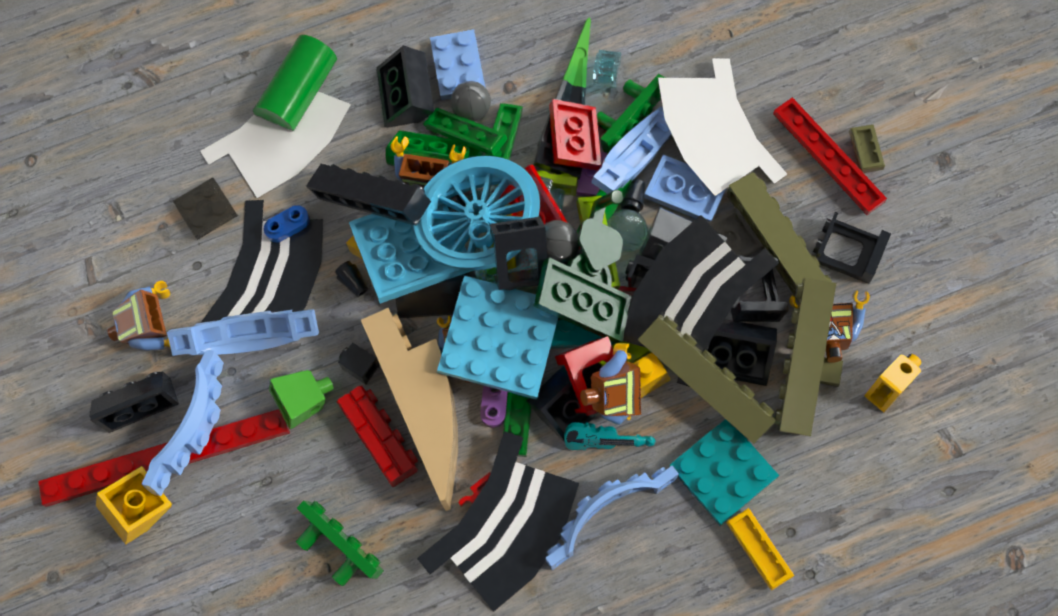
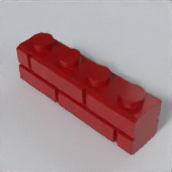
(377, 435)

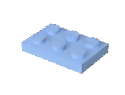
(456, 61)
(682, 190)

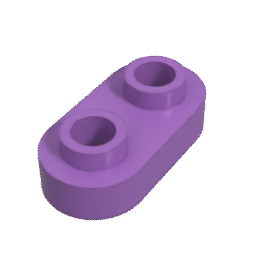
(493, 401)

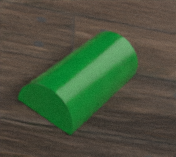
(296, 82)
(429, 146)

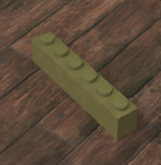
(774, 231)
(806, 356)
(707, 379)

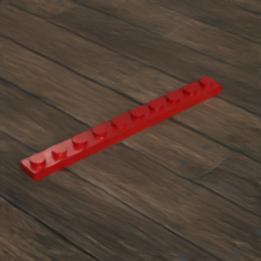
(103, 474)

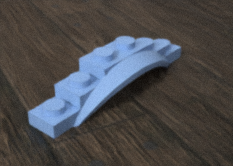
(633, 152)
(244, 332)
(193, 430)
(607, 493)

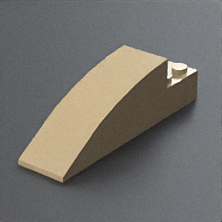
(422, 397)

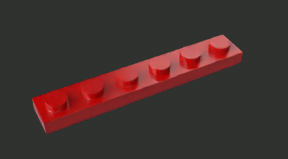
(830, 156)

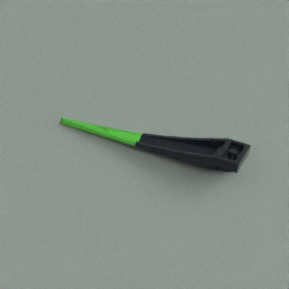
(571, 90)

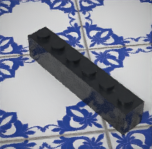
(369, 193)

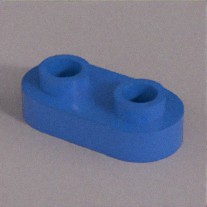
(287, 224)

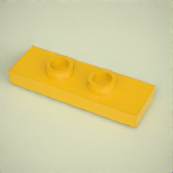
(760, 549)

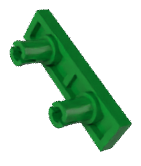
(641, 107)
(350, 546)

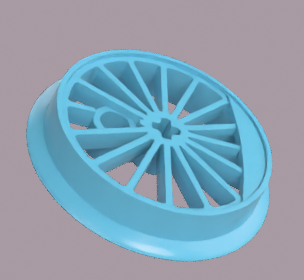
(478, 214)

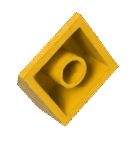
(130, 506)

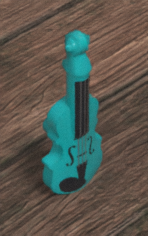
(583, 436)

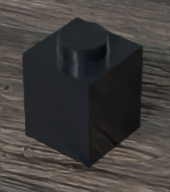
(358, 363)

